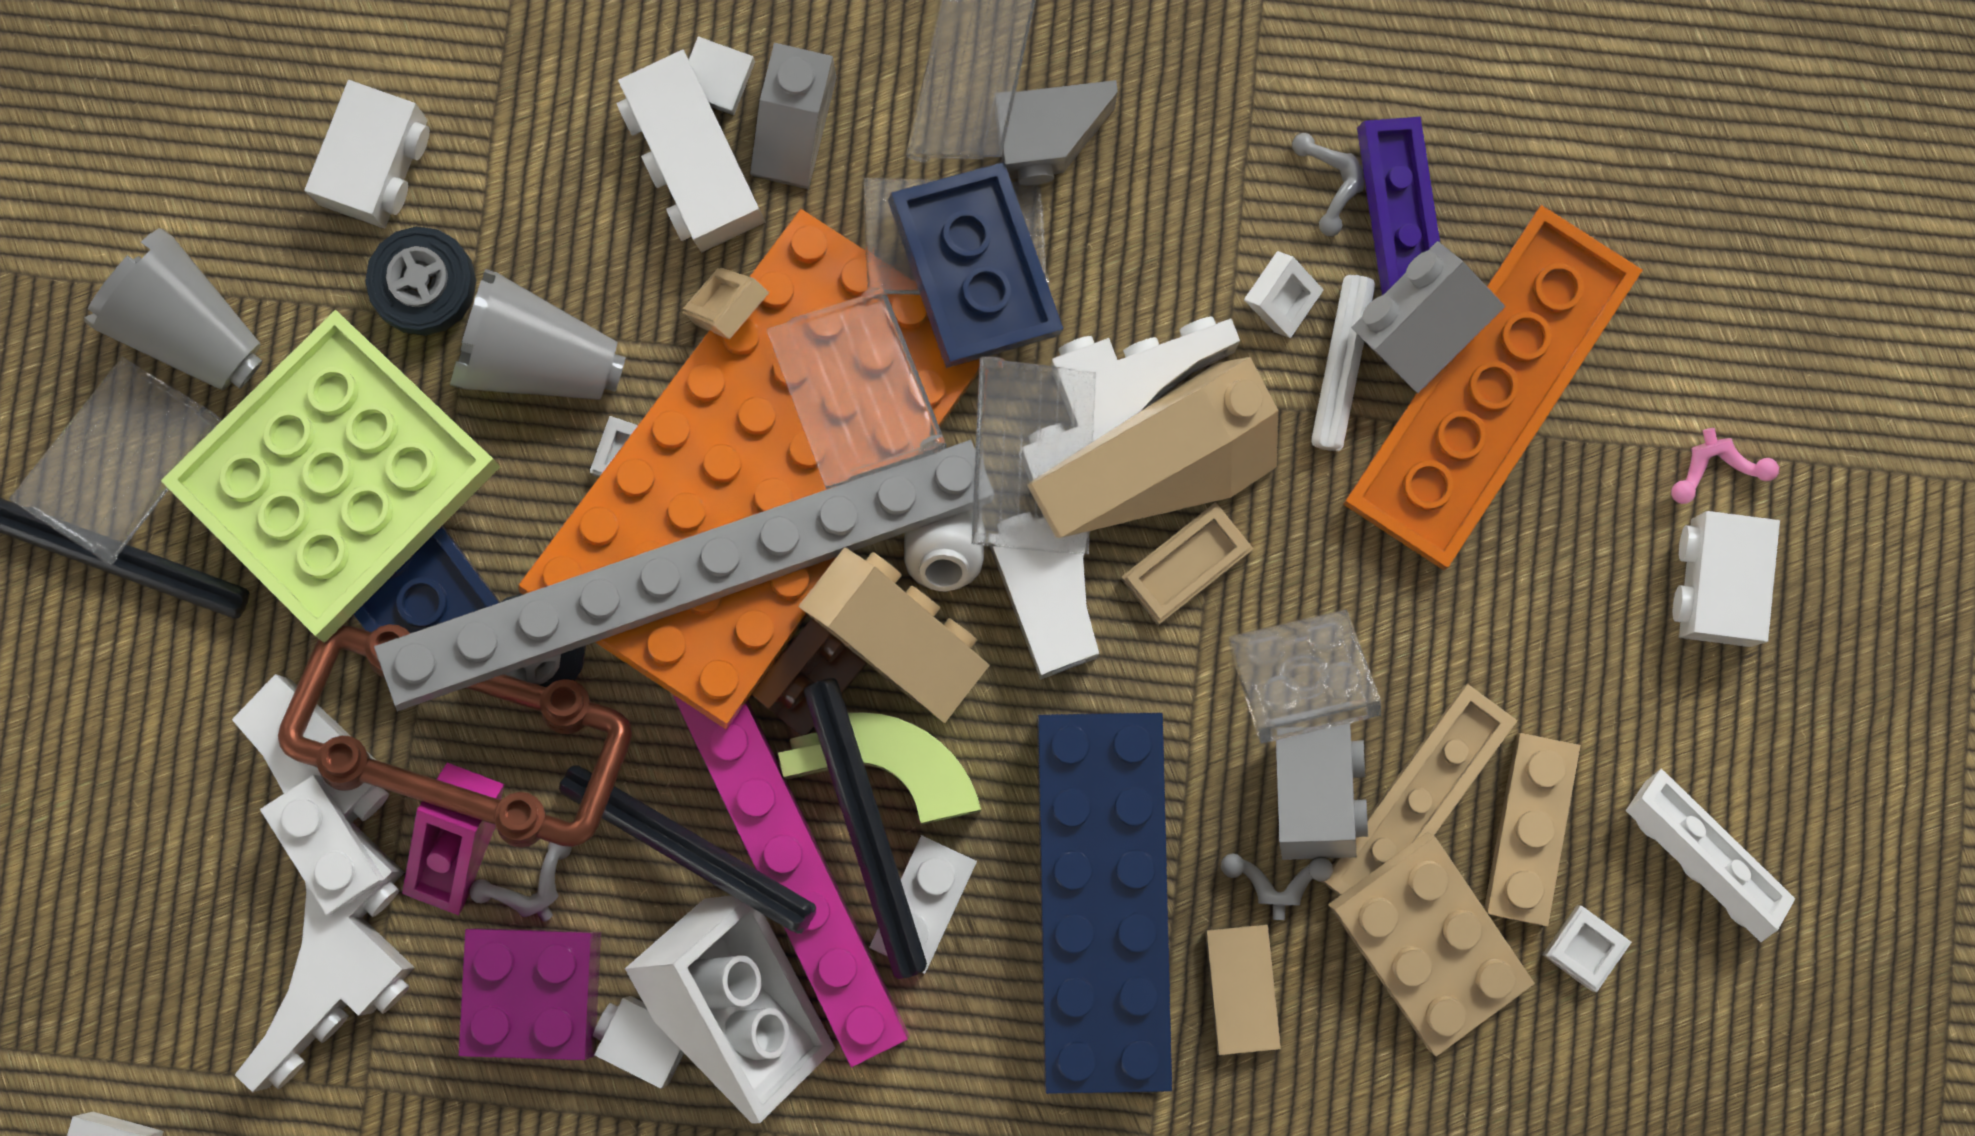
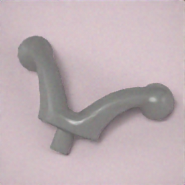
(1351, 174)
(1319, 870)
(482, 890)

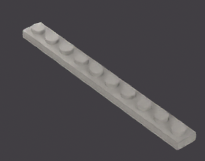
(676, 577)

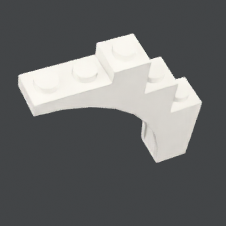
(1048, 585)
(340, 953)

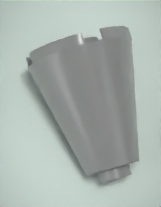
(175, 315)
(532, 347)

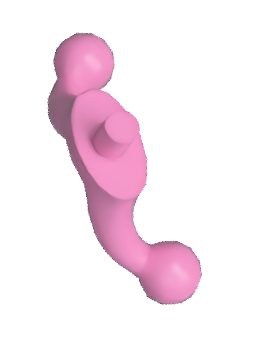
(1684, 491)

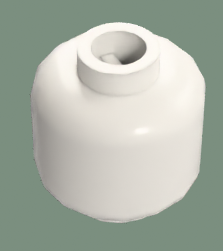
(942, 553)

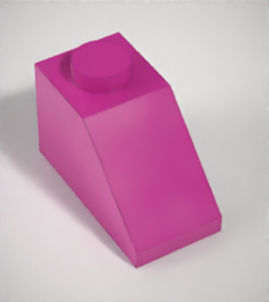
(448, 845)

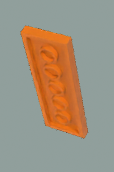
(1494, 395)

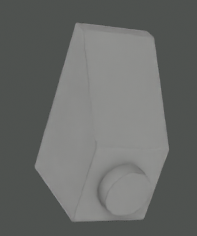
(792, 115)
(1053, 127)

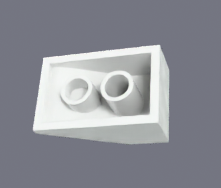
(732, 1004)

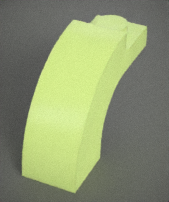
(904, 750)

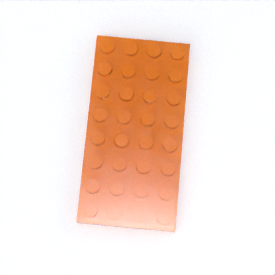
(723, 450)

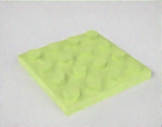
(330, 475)

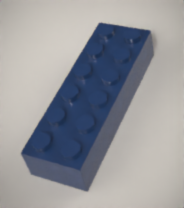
(1104, 903)

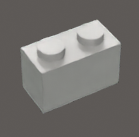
(1427, 316)
(1318, 794)

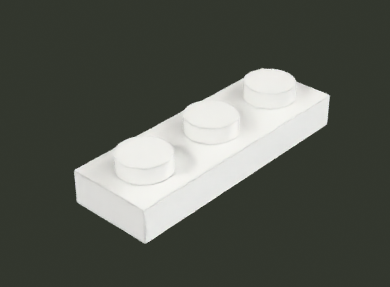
(1710, 855)

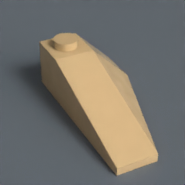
(1173, 455)

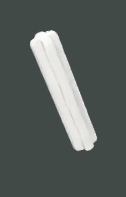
(1342, 365)

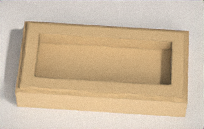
(725, 302)
(1186, 563)
(1242, 989)

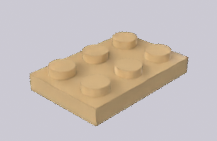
(1431, 943)

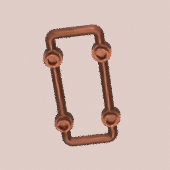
(519, 815)

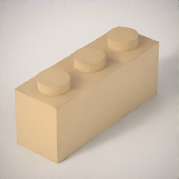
(896, 632)

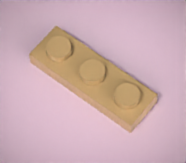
(1531, 829)

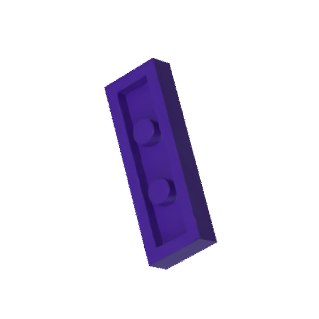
(1397, 193)

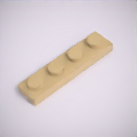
(1428, 784)

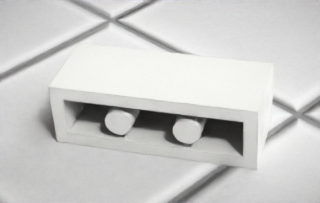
(688, 152)

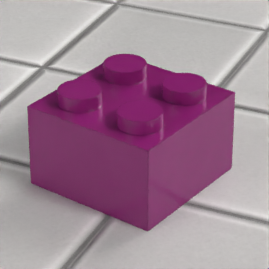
(529, 994)

